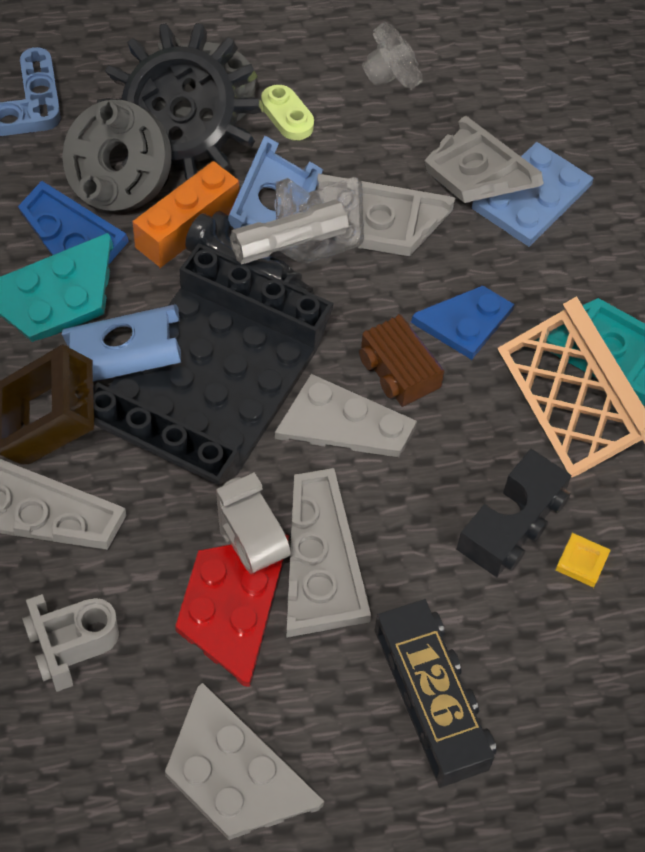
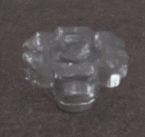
(392, 59)

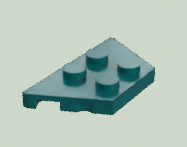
(58, 290)
(621, 334)

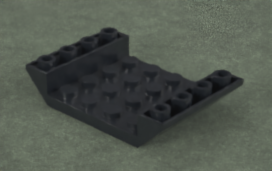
(240, 357)

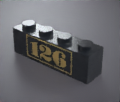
(434, 693)

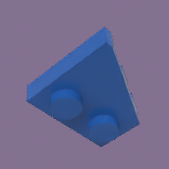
(465, 320)

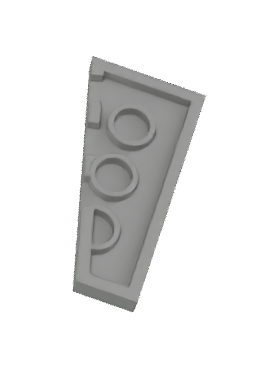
(54, 511)

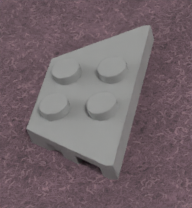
(479, 165)
(397, 217)
(233, 772)

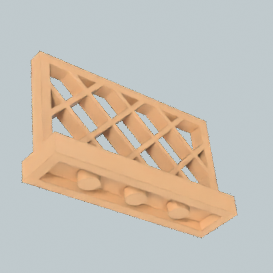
(607, 372)

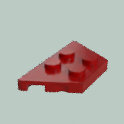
(228, 609)

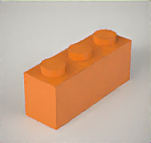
(163, 228)

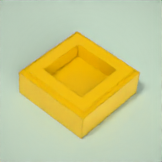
(583, 560)

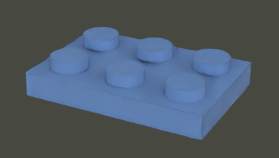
(533, 210)

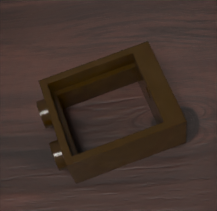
(71, 417)

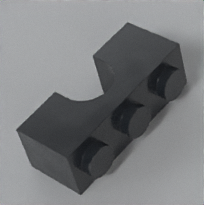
(497, 538)

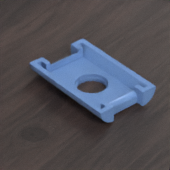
(264, 173)
(145, 350)

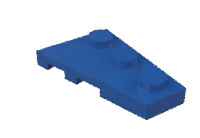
(65, 223)

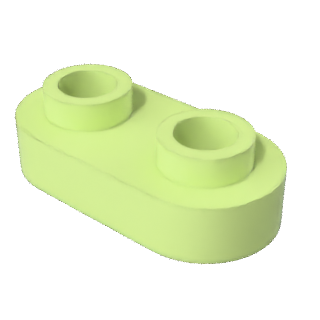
(287, 112)

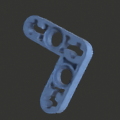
(28, 109)

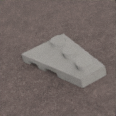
(344, 419)

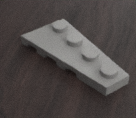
(324, 568)

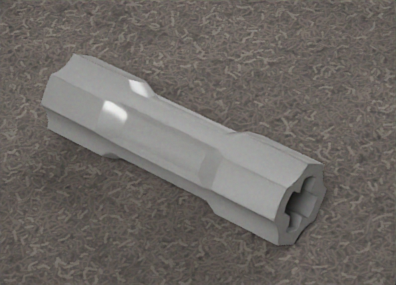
(262, 239)

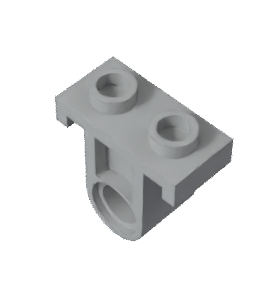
(250, 524)
(65, 636)

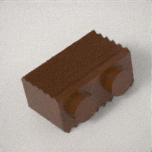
(400, 360)

